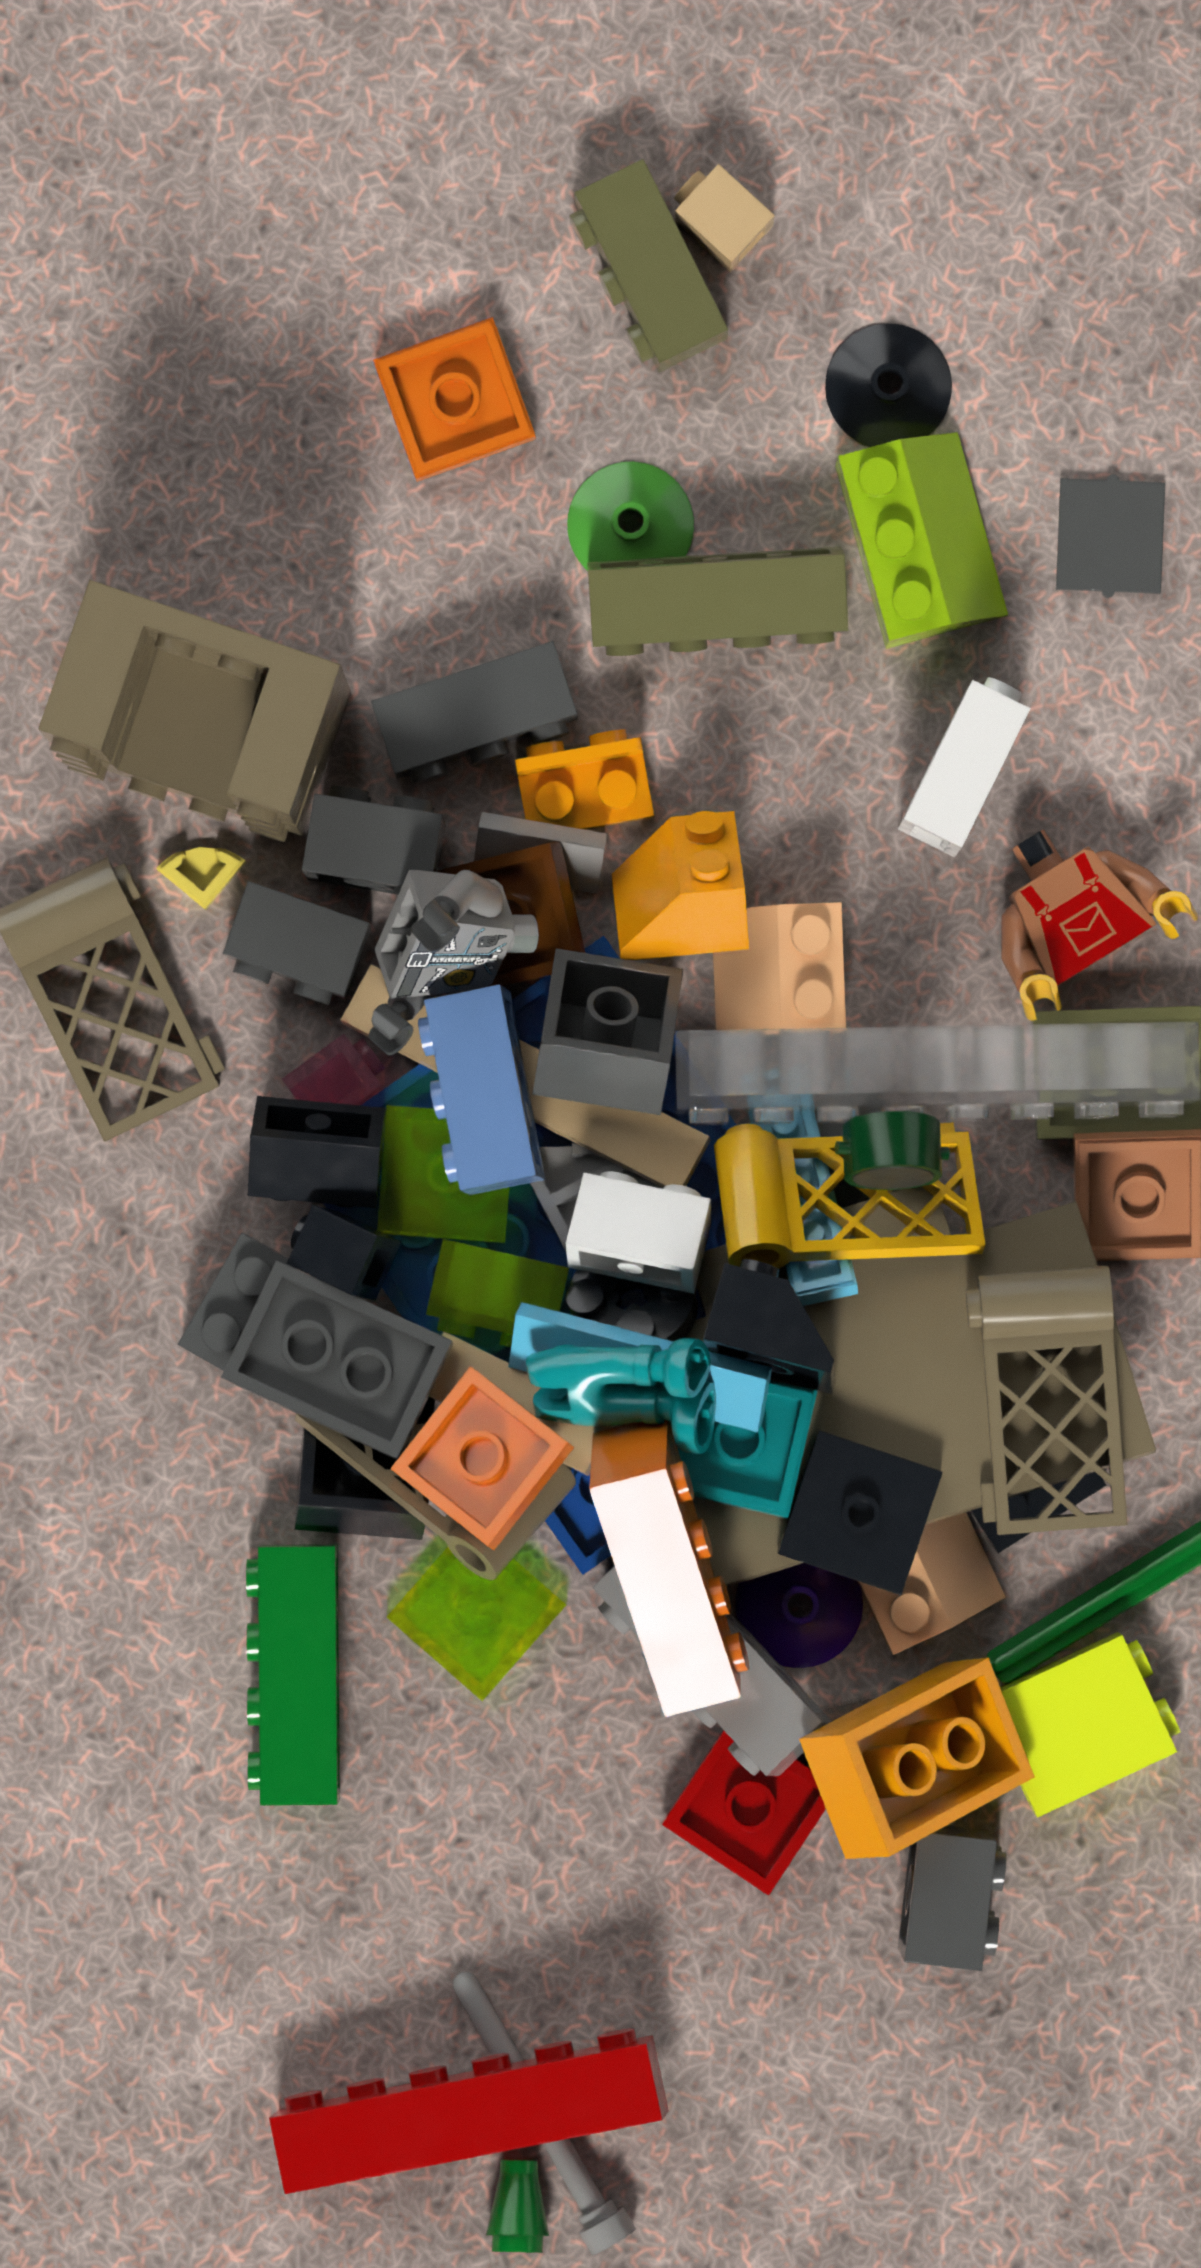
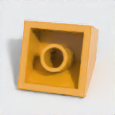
(683, 890)

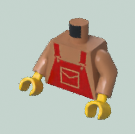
(1077, 915)

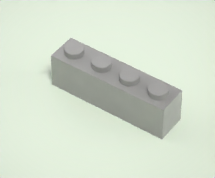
(771, 1705)

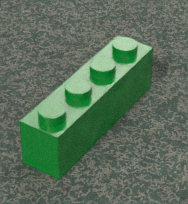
(297, 1674)

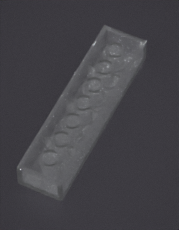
(937, 1069)

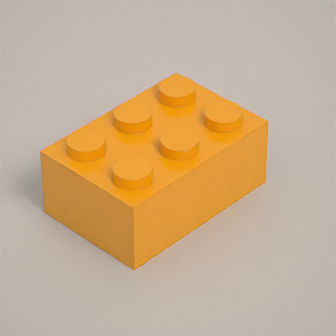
(916, 1758)

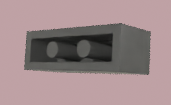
(475, 713)

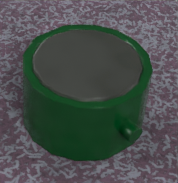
(892, 1150)

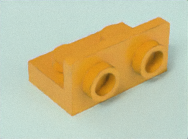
(586, 784)

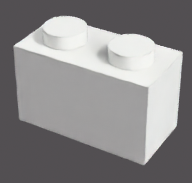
(639, 1231)

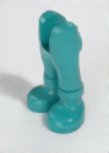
(628, 1387)

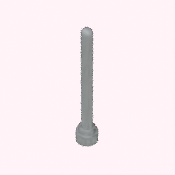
(601, 2219)

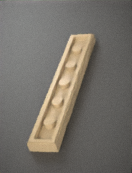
(638, 1141)

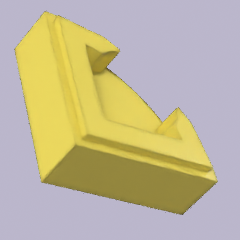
(202, 872)

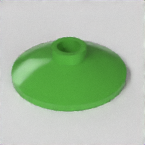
(623, 488)

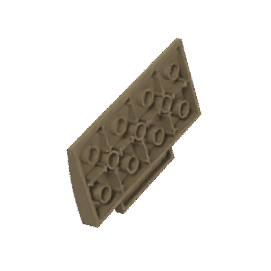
(917, 1375)

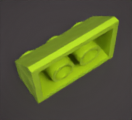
(920, 537)

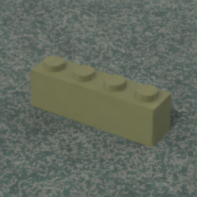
(718, 598)

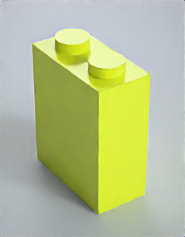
(1088, 1721)

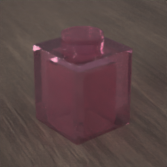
(337, 1074)

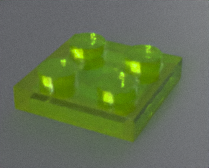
(476, 1623)

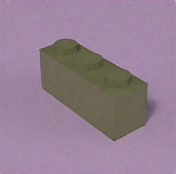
(647, 267)

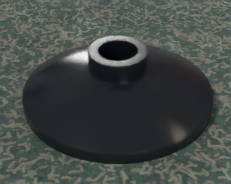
(880, 417)

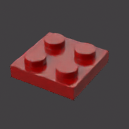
(746, 1819)

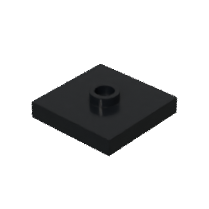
(859, 1512)

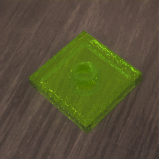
(416, 1190)

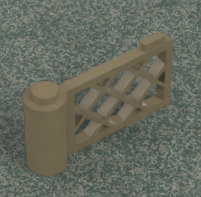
(71, 920)
(1039, 1314)
(464, 1545)

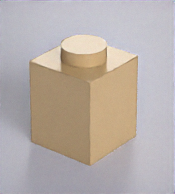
(722, 216)

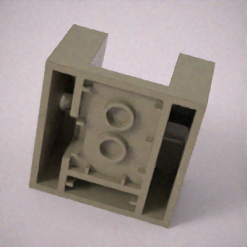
(194, 711)

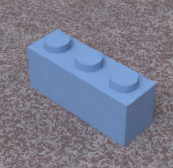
(481, 1090)

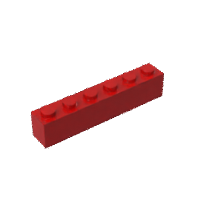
(468, 2113)

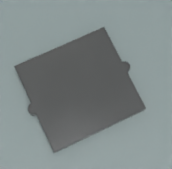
(1110, 536)

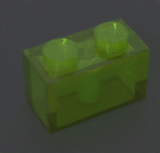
(487, 1288)

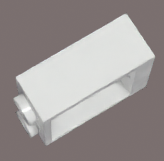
(965, 765)

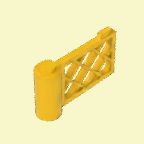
(765, 1211)

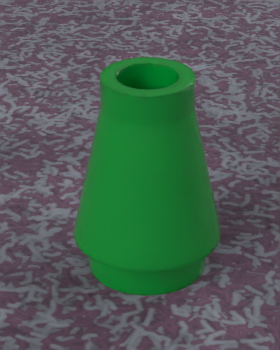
(518, 2209)

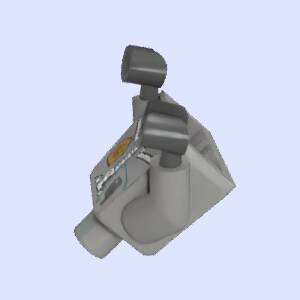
(442, 939)

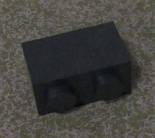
(316, 1152)

